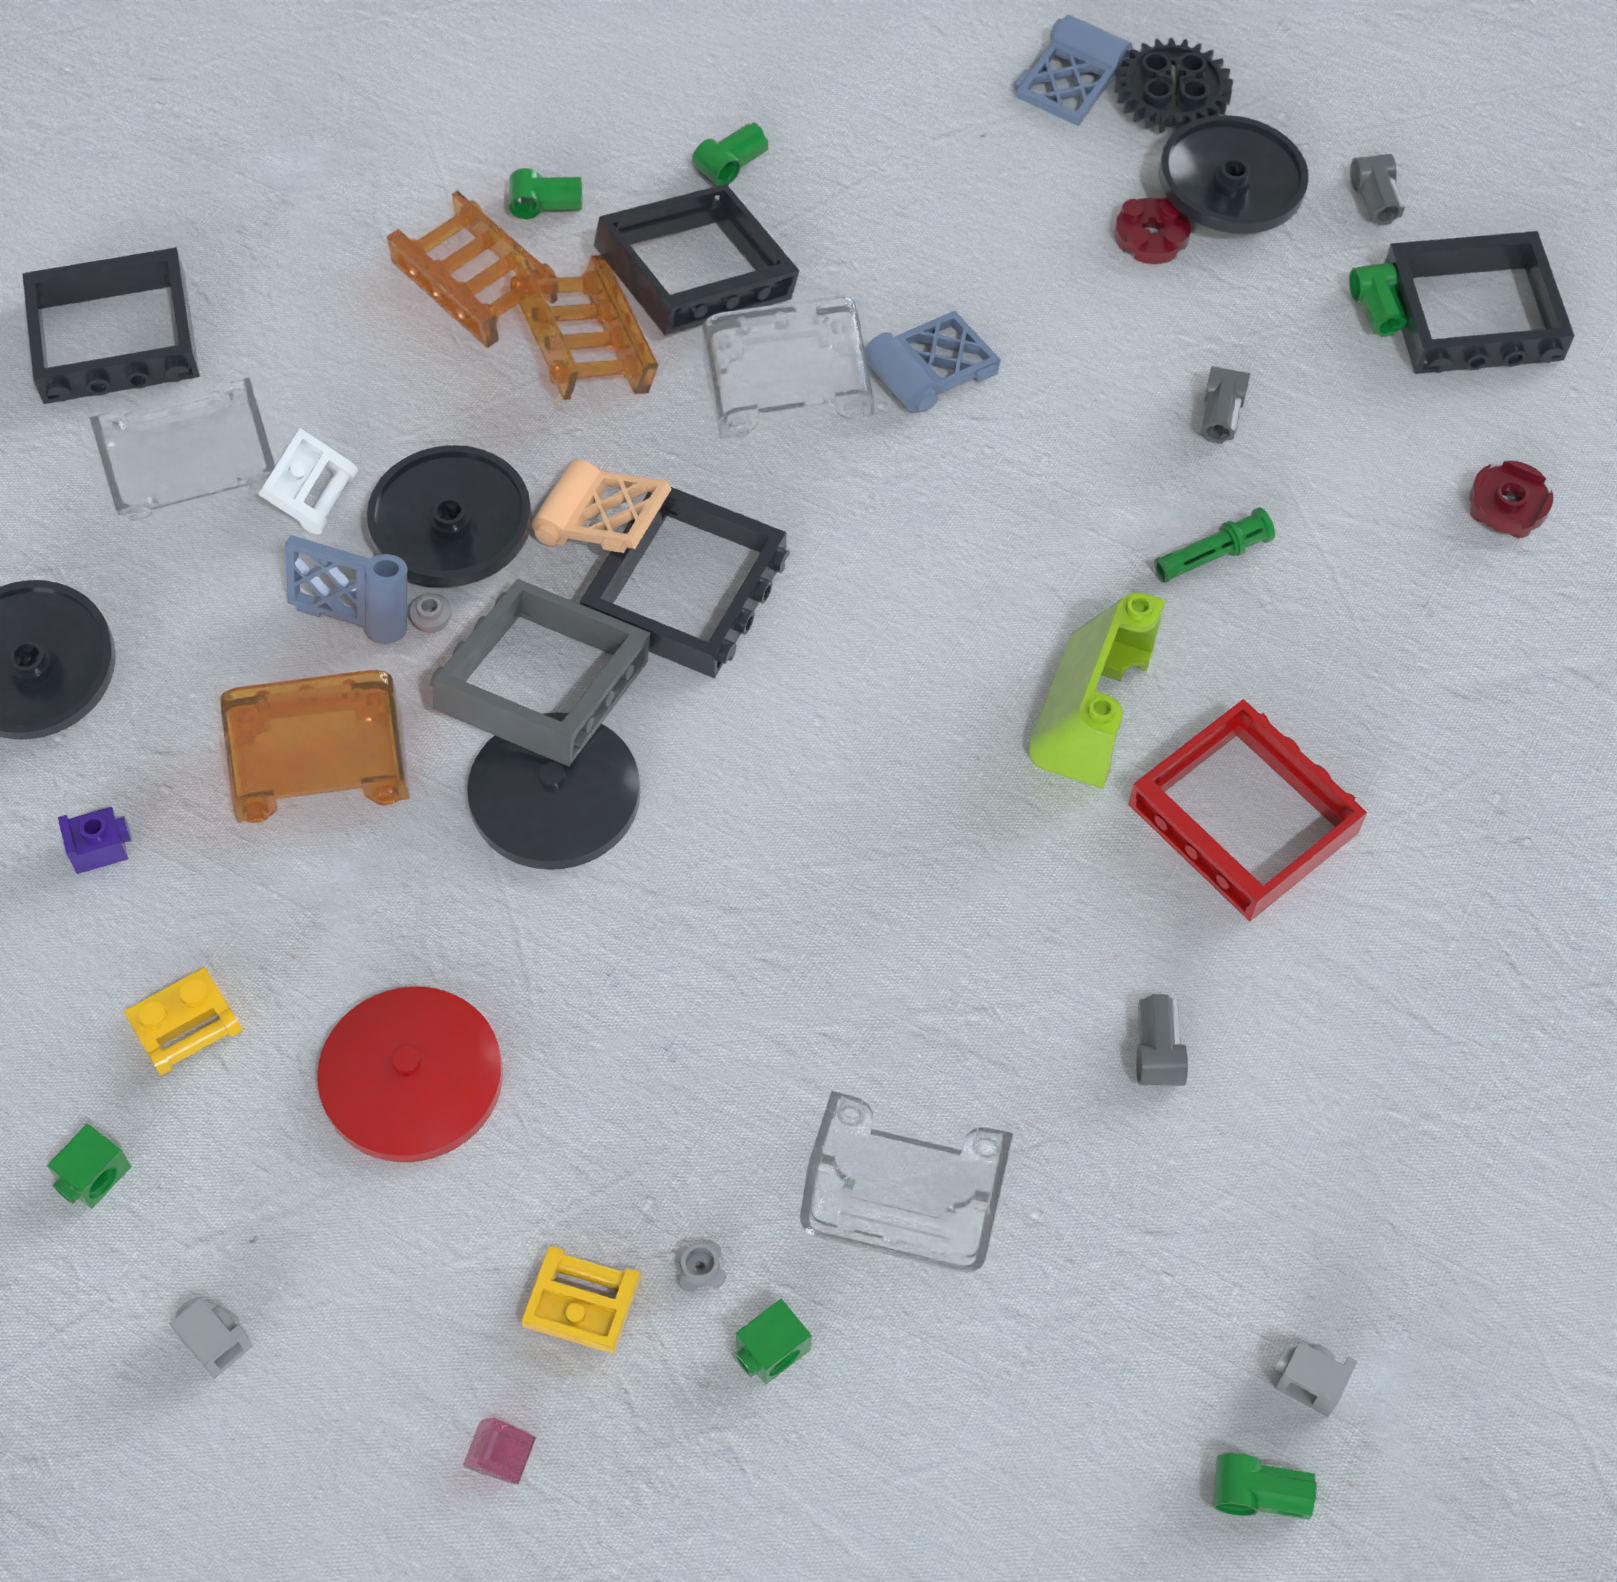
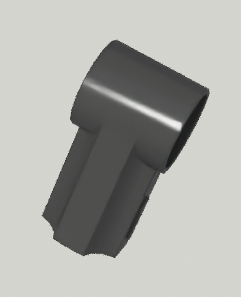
(1377, 181)
(1224, 398)
(1160, 1054)

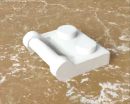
(296, 475)

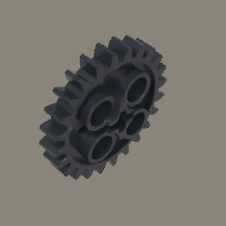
(1147, 85)

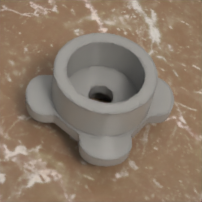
(700, 1253)

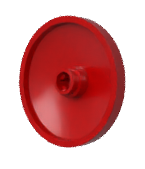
(410, 1074)

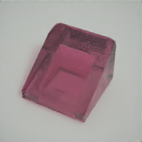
(499, 1451)

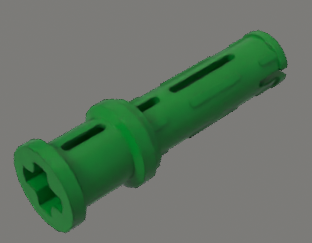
(1231, 539)

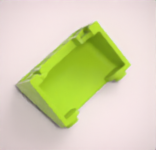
(1076, 722)

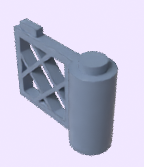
(1087, 51)
(910, 371)
(376, 591)

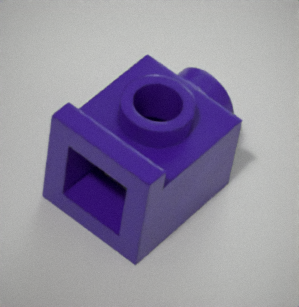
(95, 839)

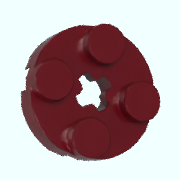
(1152, 213)
(1504, 515)

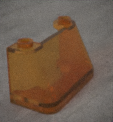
(313, 740)

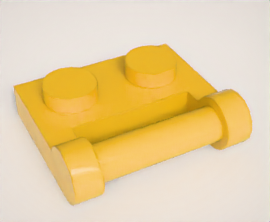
(176, 1012)
(578, 1313)

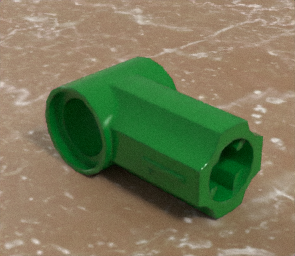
(723, 159)
(533, 193)
(1377, 290)
(1249, 1487)

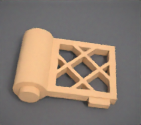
(578, 499)

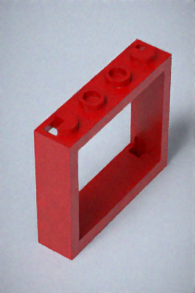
(1202, 850)

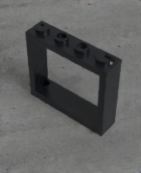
(1473, 256)
(105, 280)
(768, 285)
(739, 617)

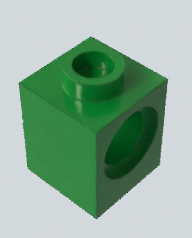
(88, 1167)
(772, 1342)

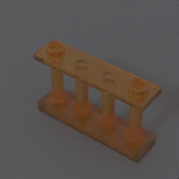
(455, 296)
(607, 307)

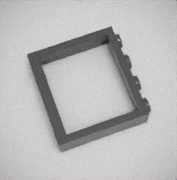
(516, 722)

